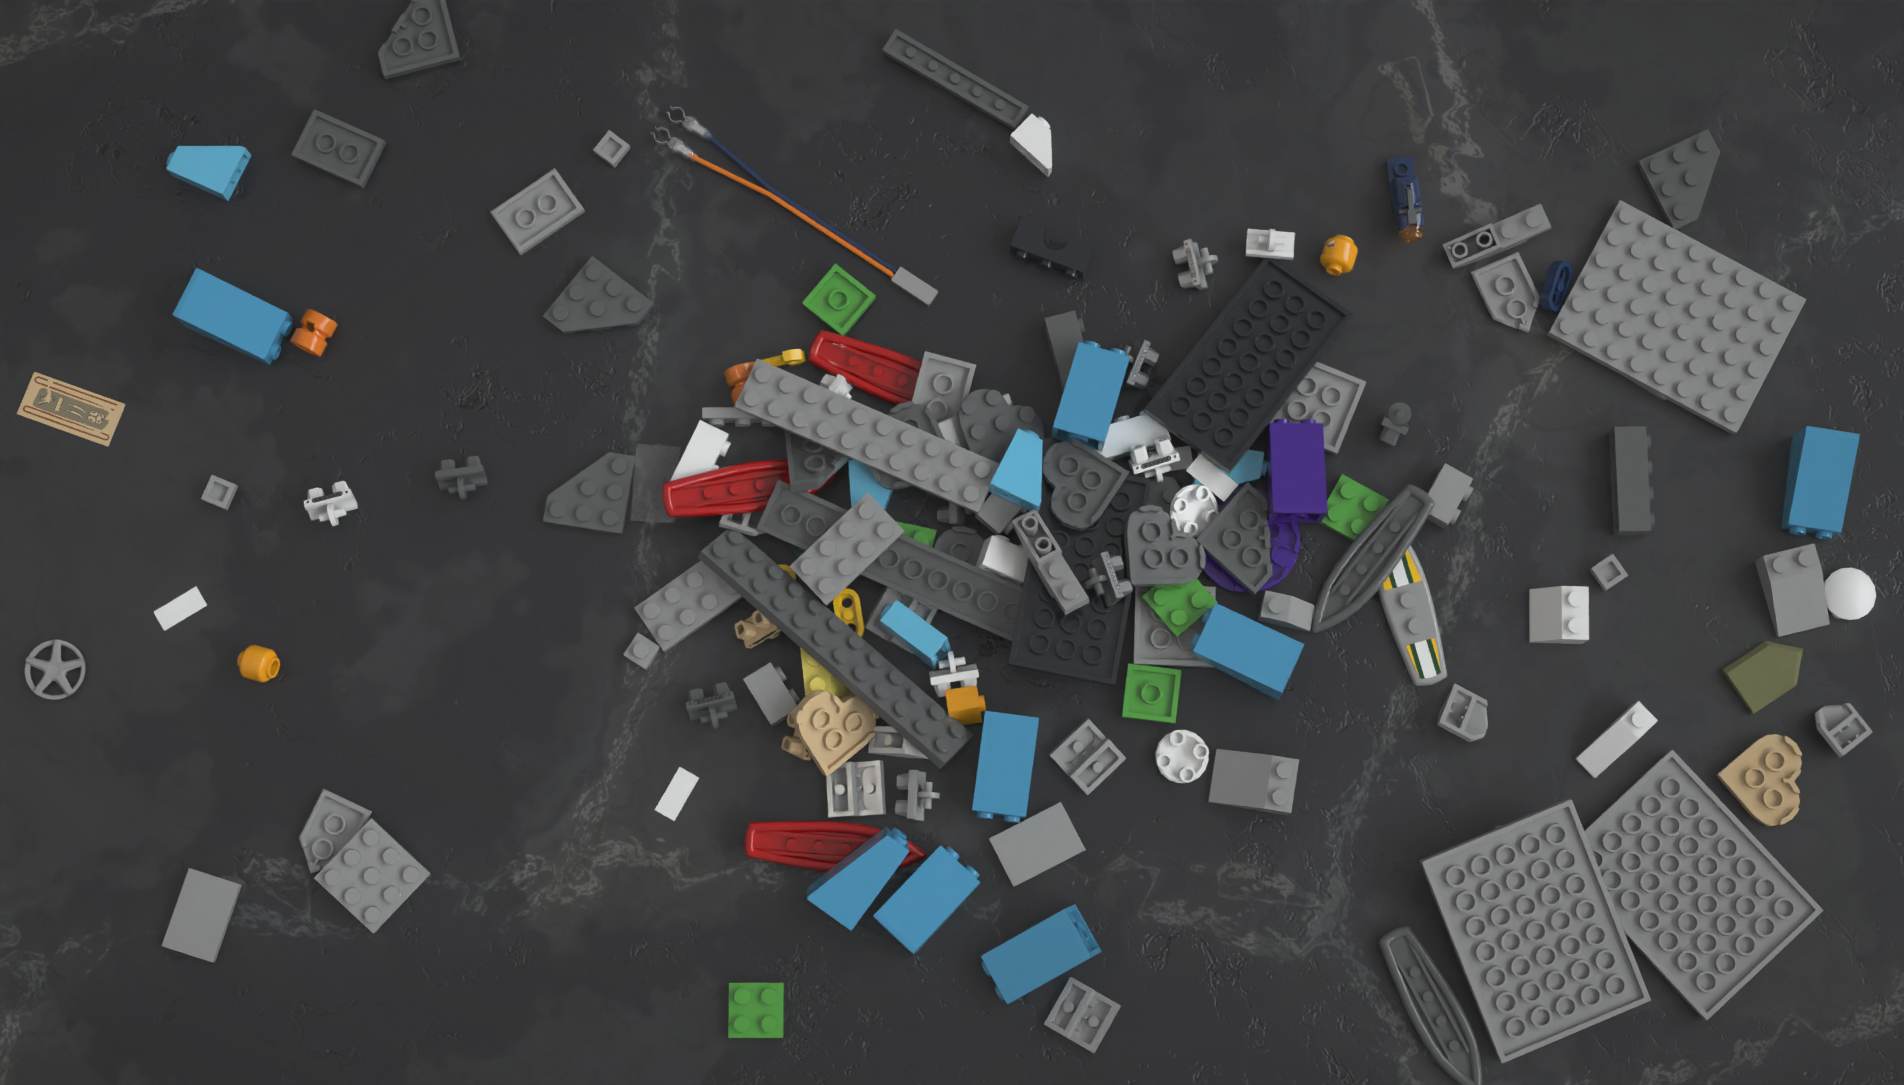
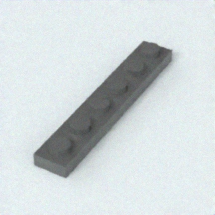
(955, 79)

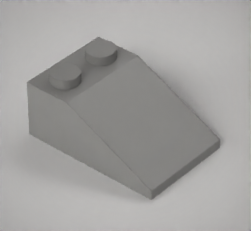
(1794, 589)
(1253, 781)

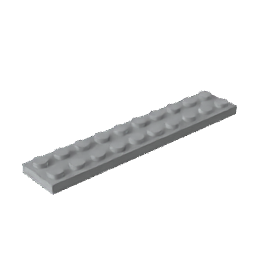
(867, 436)

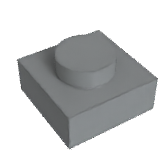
(611, 149)
(219, 492)
(1608, 572)
(642, 651)

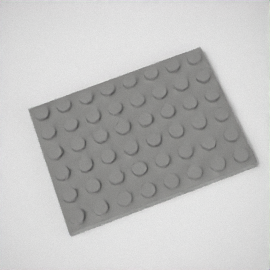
(1677, 317)
(1695, 885)
(1535, 930)

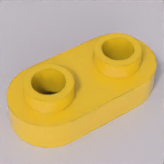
(852, 614)

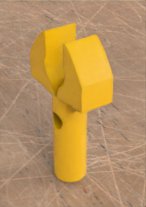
(789, 357)

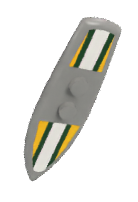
(1413, 620)

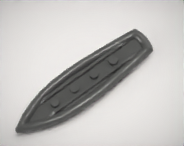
(1371, 557)
(1432, 1006)

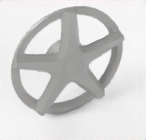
(54, 669)

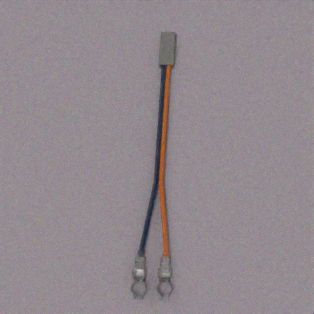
(902, 277)

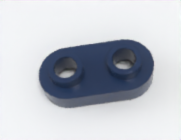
(1556, 286)

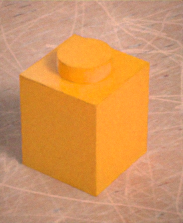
(965, 704)

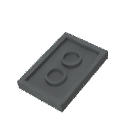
(338, 148)

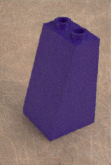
(1296, 471)

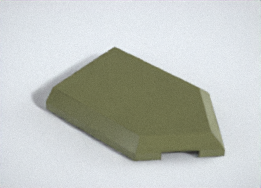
(1764, 673)

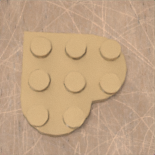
(833, 727)
(1765, 779)

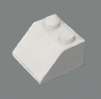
(1559, 615)

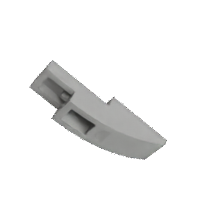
(1497, 237)
(1049, 562)

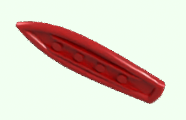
(866, 366)
(726, 489)
(812, 843)

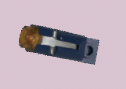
(1405, 198)

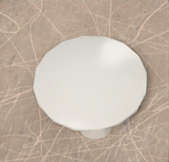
(1193, 509)
(1849, 593)
(1182, 756)

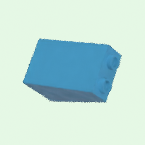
(233, 317)
(1090, 395)
(1819, 481)
(1246, 650)
(1005, 766)
(857, 879)
(927, 899)
(1040, 954)

